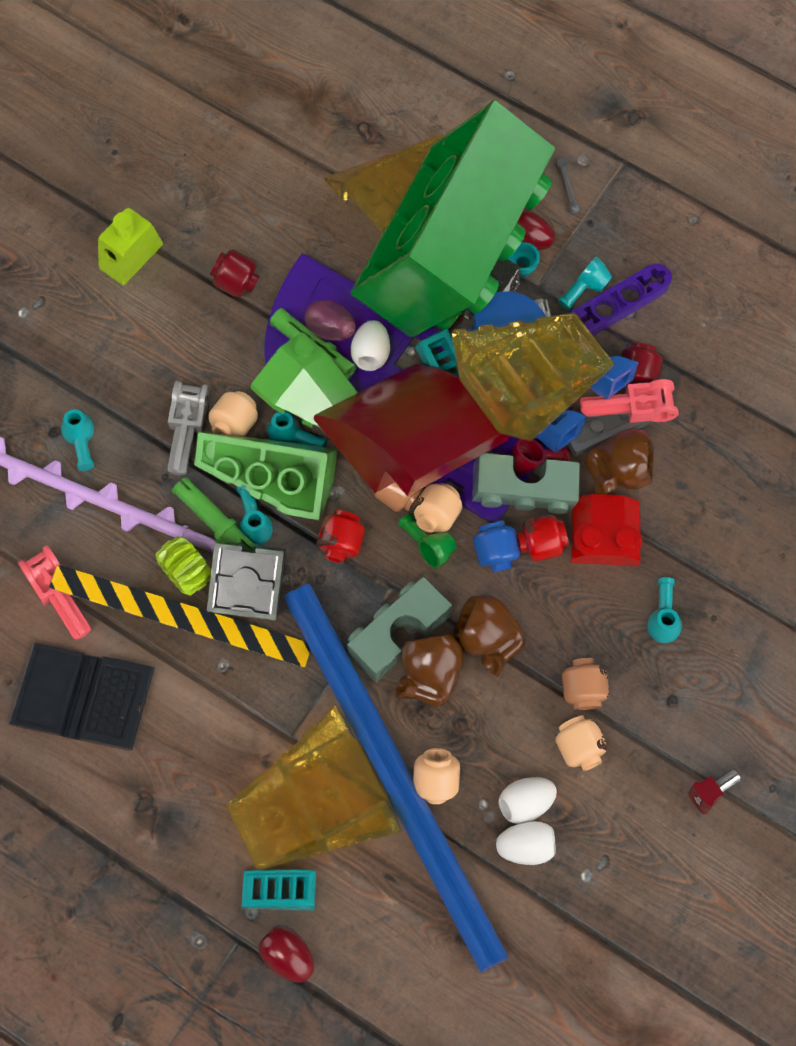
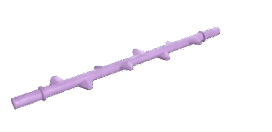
(105, 498)

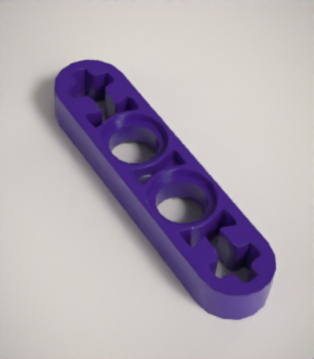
(620, 306)

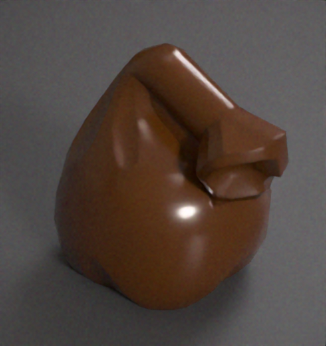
(622, 461)
(489, 631)
(431, 669)

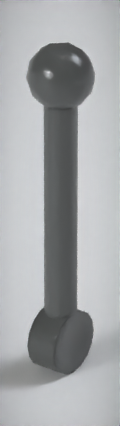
(562, 165)

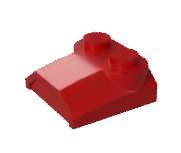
(606, 530)

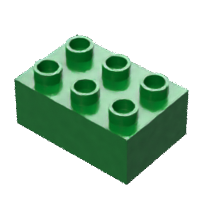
(456, 223)

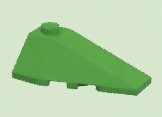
(302, 380)
(279, 472)

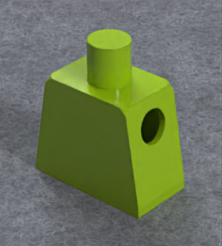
(127, 245)

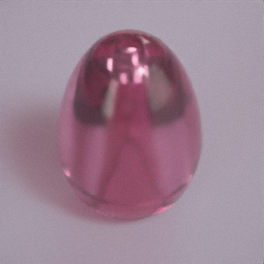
(329, 320)

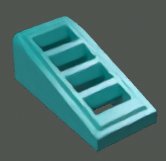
(440, 339)
(279, 876)

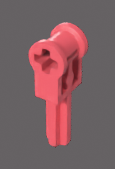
(641, 402)
(39, 573)

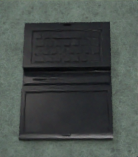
(82, 696)

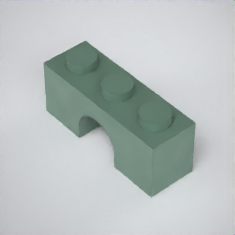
(497, 485)
(417, 607)

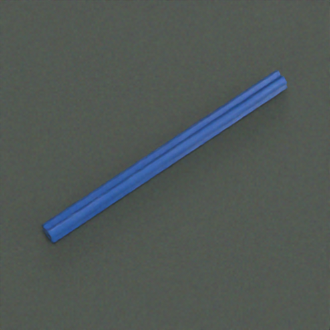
(396, 780)

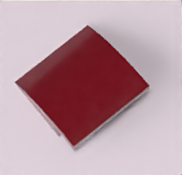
(410, 428)

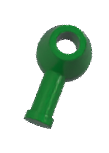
(434, 548)

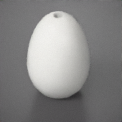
(370, 346)
(527, 799)
(527, 843)

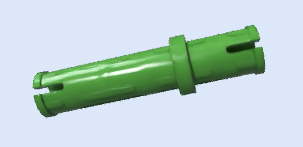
(291, 328)
(223, 527)

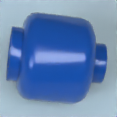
(496, 546)

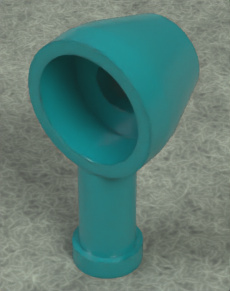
(527, 255)
(593, 277)
(292, 431)
(79, 436)
(261, 533)
(655, 627)

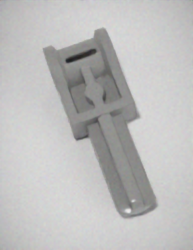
(186, 417)

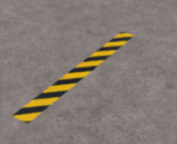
(180, 615)

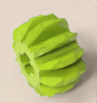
(183, 565)

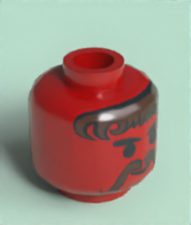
(341, 536)
(543, 537)

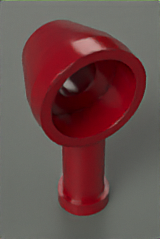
(530, 455)

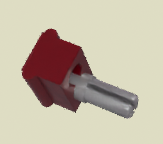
(708, 792)

